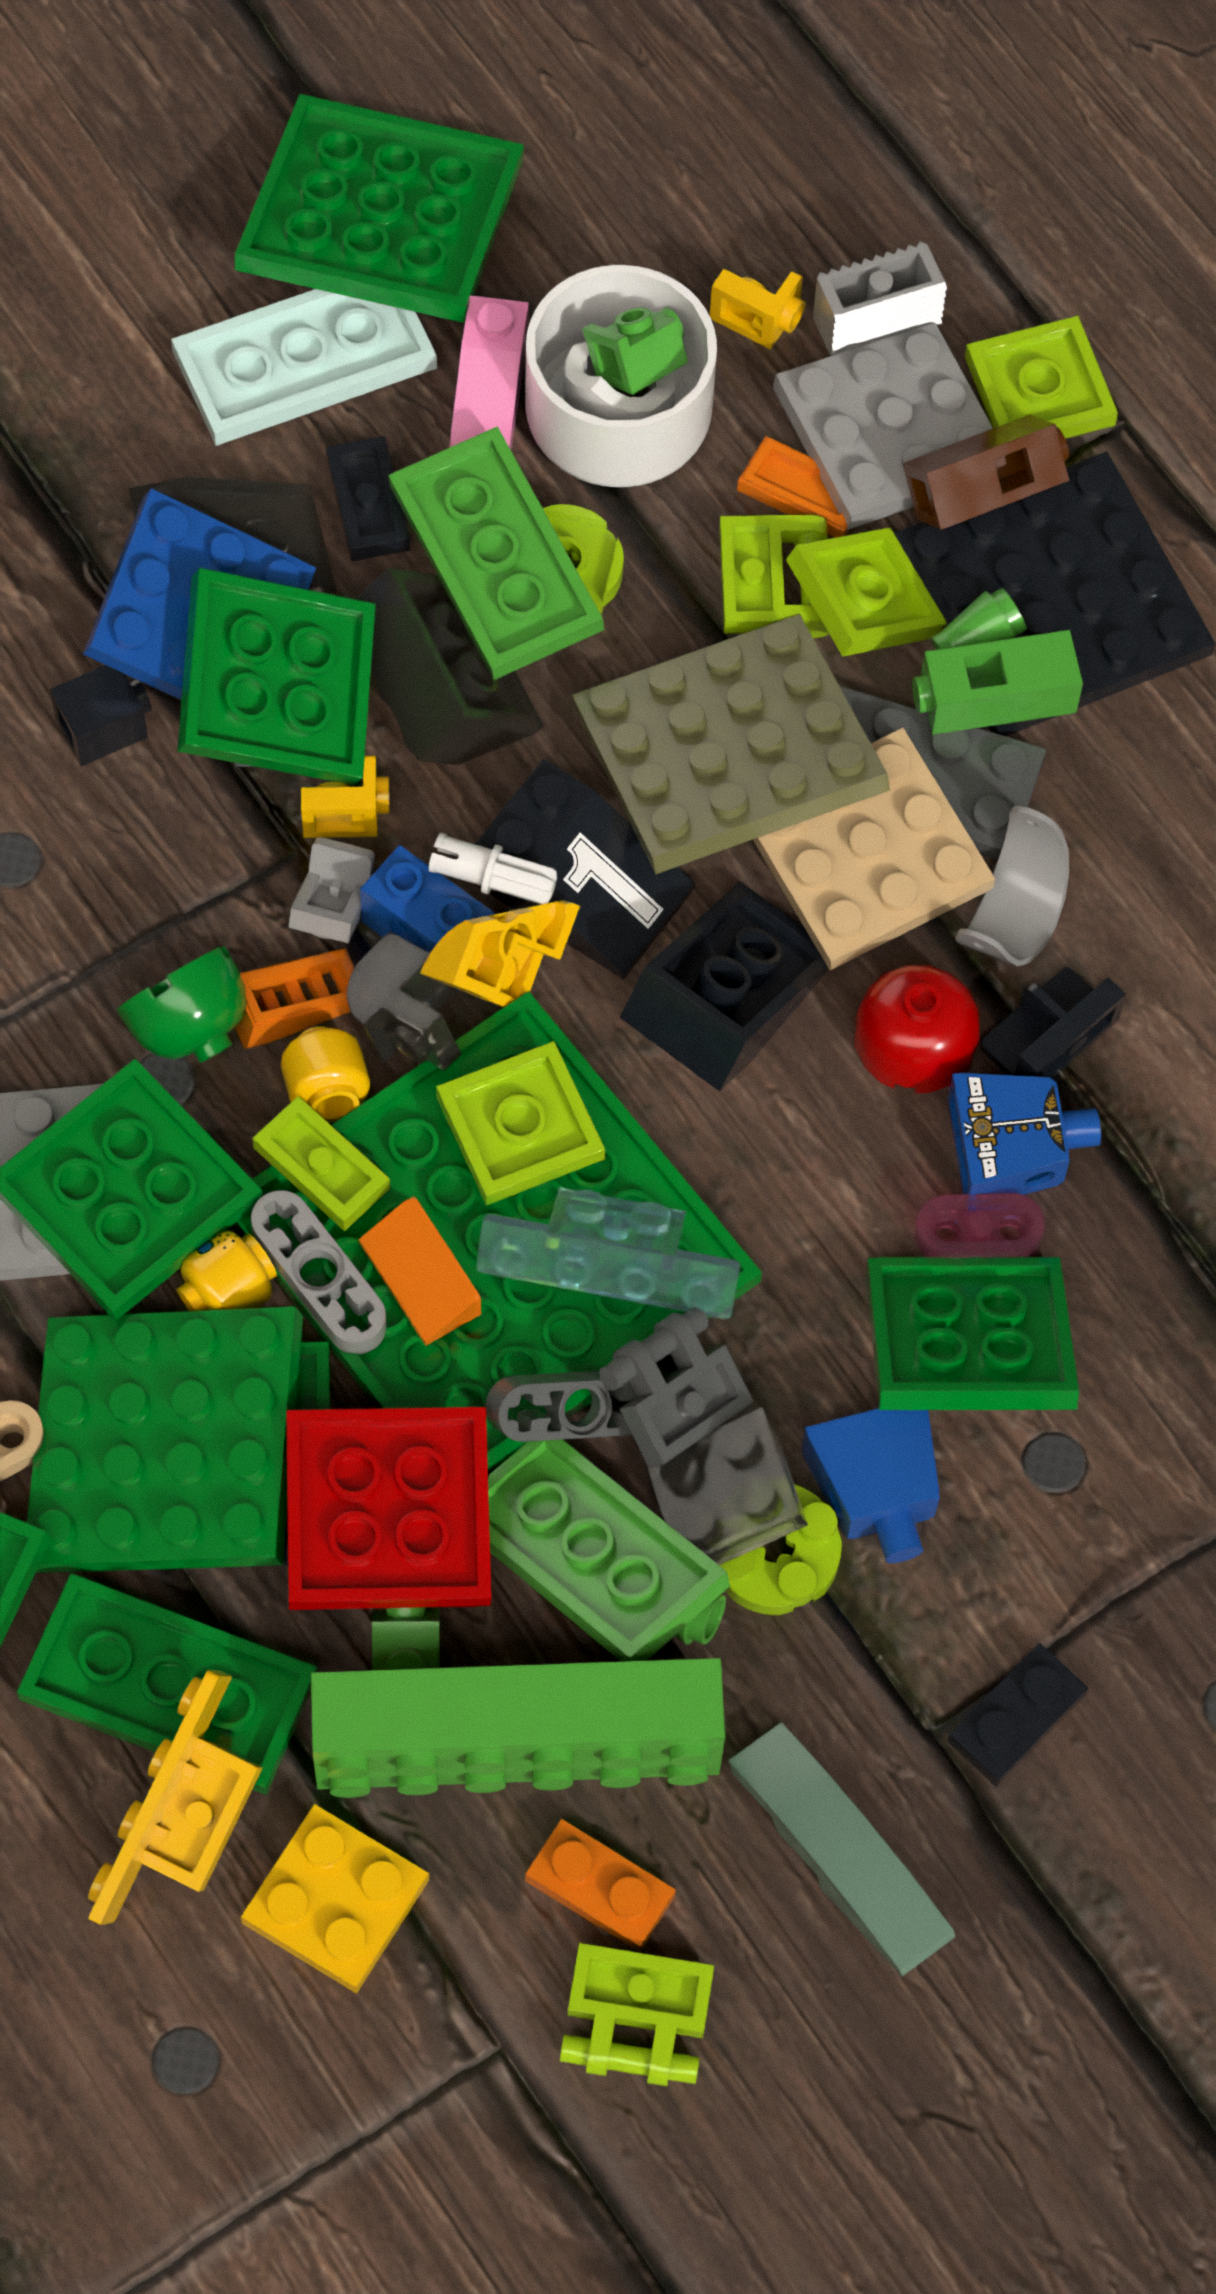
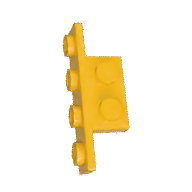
(187, 1810)

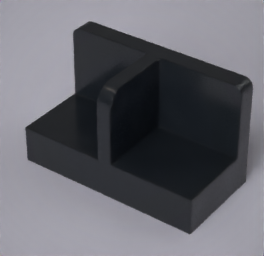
(1053, 1025)

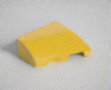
(501, 952)

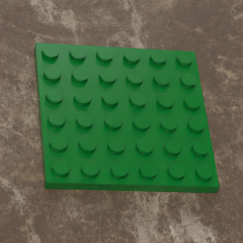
(521, 1322)

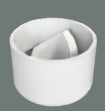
(586, 422)

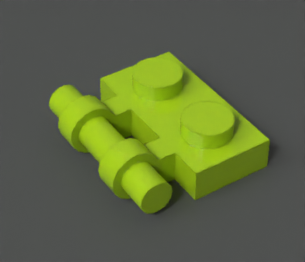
(637, 1993)

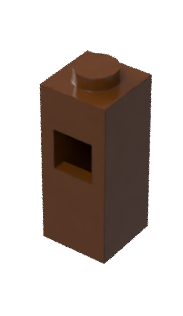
(987, 471)

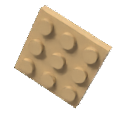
(877, 862)

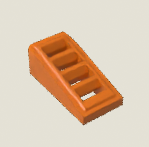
(277, 1021)

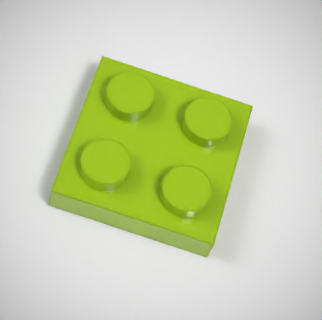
(1042, 374)
(866, 591)
(520, 1123)

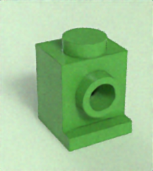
(637, 348)

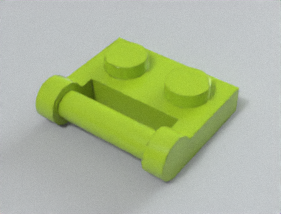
(754, 570)

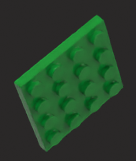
(380, 208)
(165, 1439)

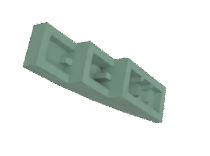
(842, 1849)

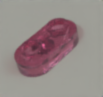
(977, 1225)

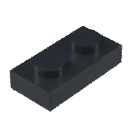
(365, 501)
(1017, 1714)

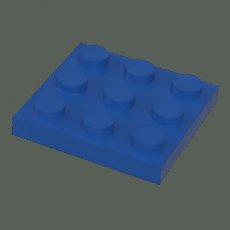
(148, 599)

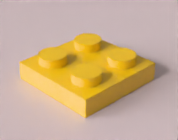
(335, 1898)

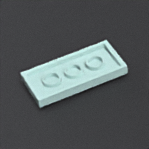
(297, 359)

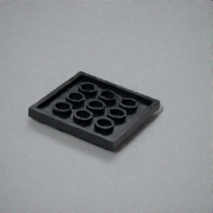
(1076, 564)

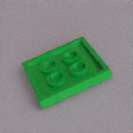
(276, 677)
(125, 1189)
(971, 1333)

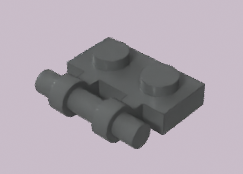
(687, 1403)

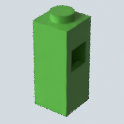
(998, 682)

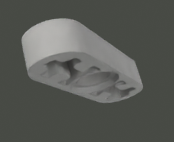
(331, 1318)

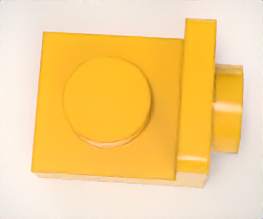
(754, 311)
(343, 810)

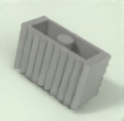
(878, 298)

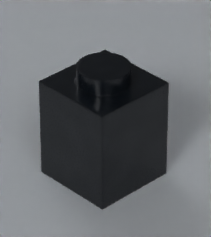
(101, 712)

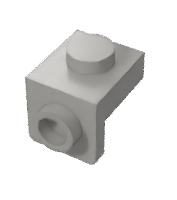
(330, 894)

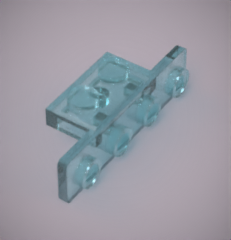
(610, 1251)

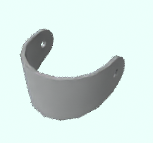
(1027, 891)

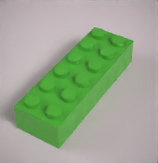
(517, 1726)

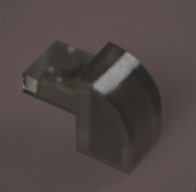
(399, 1004)

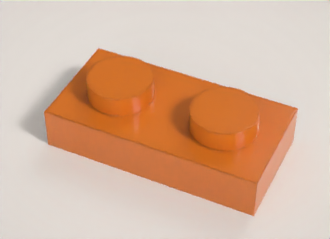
(600, 1885)

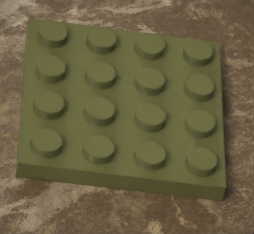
(729, 743)

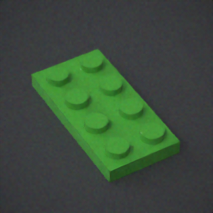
(496, 553)
(596, 1550)

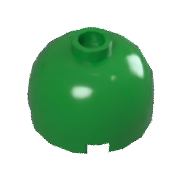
(189, 1009)

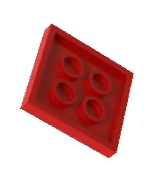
(388, 1508)

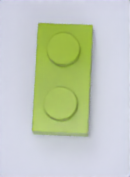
(321, 1163)

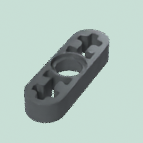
(553, 1392)

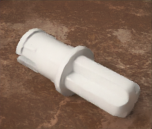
(493, 869)

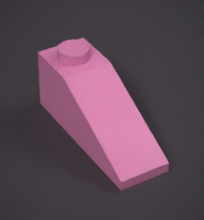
(490, 368)

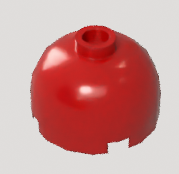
(917, 1028)

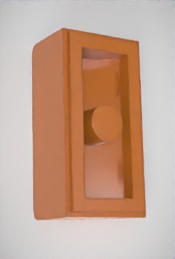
(421, 1272)

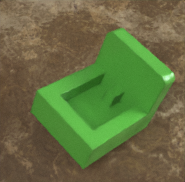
(405, 1638)

